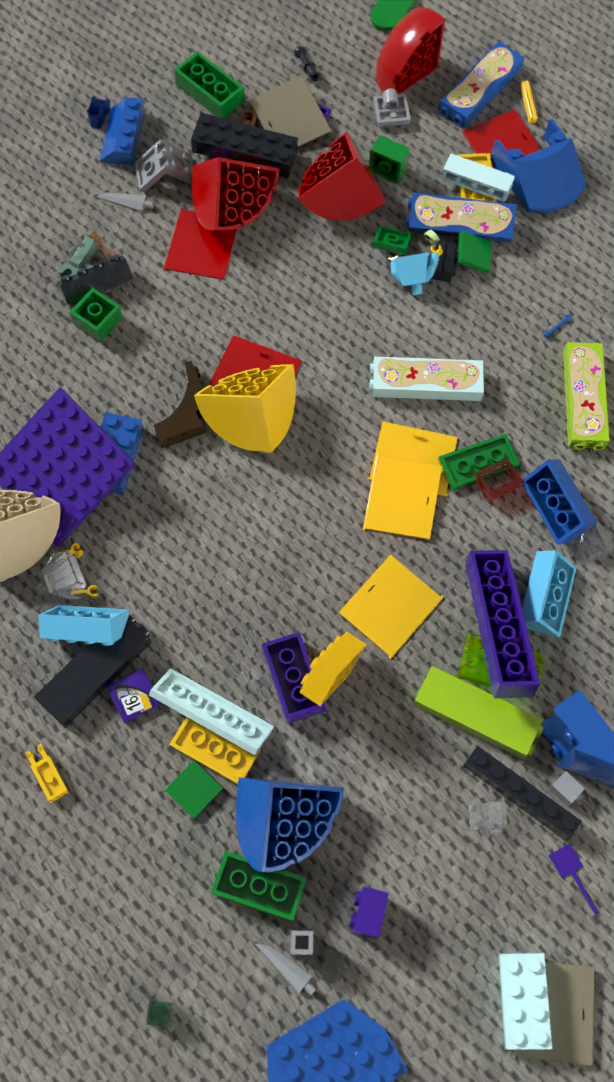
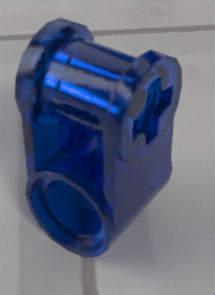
(98, 111)

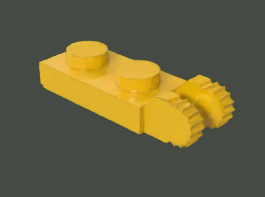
(47, 775)

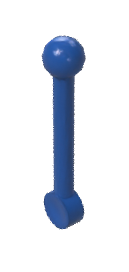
(567, 318)

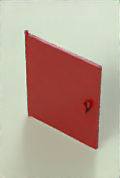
(507, 129)
(198, 249)
(247, 355)

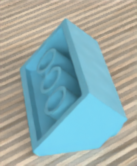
(548, 593)
(83, 624)

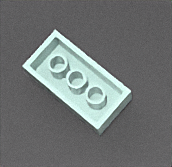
(524, 1001)

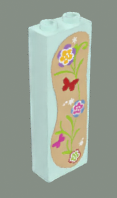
(427, 378)

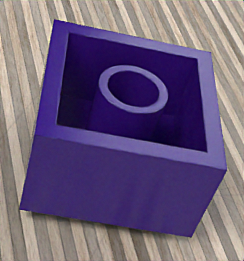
(369, 912)

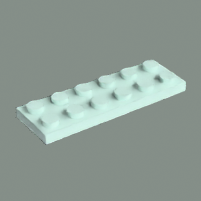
(211, 711)

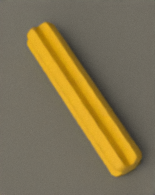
(528, 102)

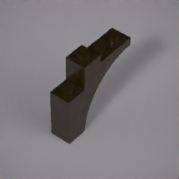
(186, 420)

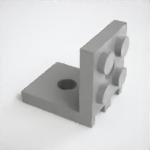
(163, 159)

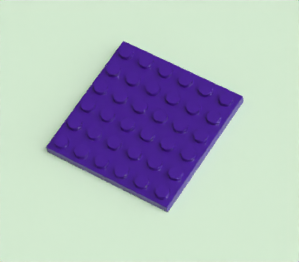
(64, 458)

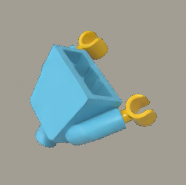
(415, 268)

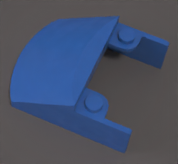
(546, 177)
(581, 739)

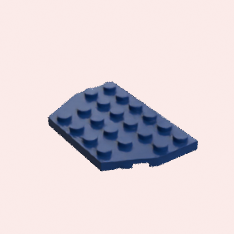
(335, 1048)

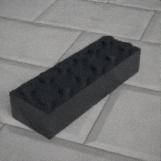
(244, 143)

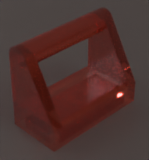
(516, 481)

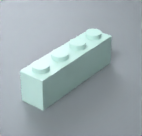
(477, 177)

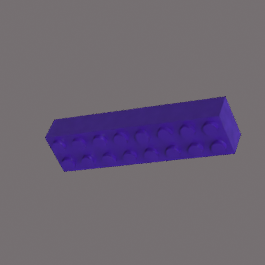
(502, 625)

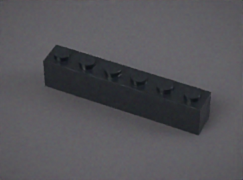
(522, 794)

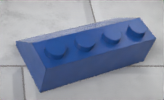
(123, 132)

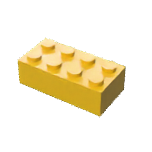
(331, 667)

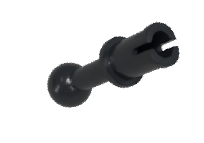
(309, 67)

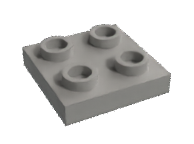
(391, 109)

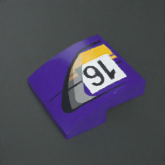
(132, 695)

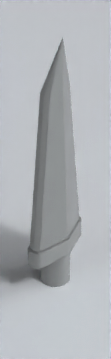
(135, 202)
(292, 973)

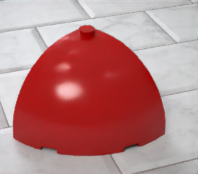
(410, 50)
(340, 183)
(231, 192)

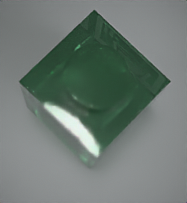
(159, 1013)

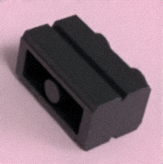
(446, 267)

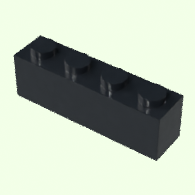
(100, 277)

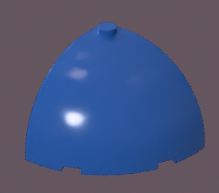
(283, 820)

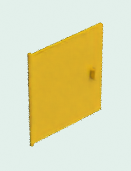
(415, 446)
(400, 497)
(392, 607)

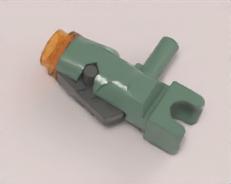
(82, 255)

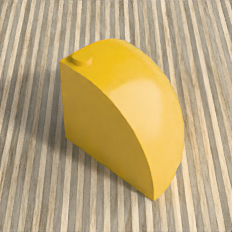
(251, 407)

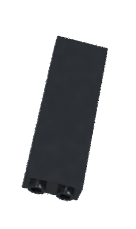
(90, 672)

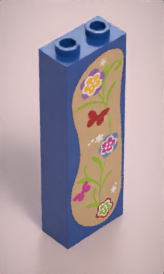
(481, 84)
(453, 214)

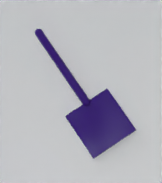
(567, 863)

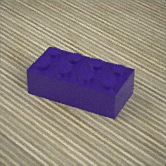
(287, 666)

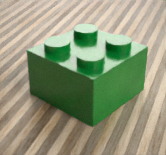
(389, 159)
(96, 314)

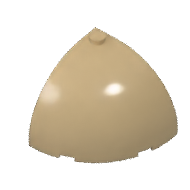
(26, 530)

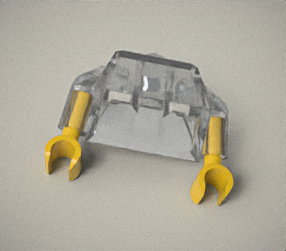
(64, 576)

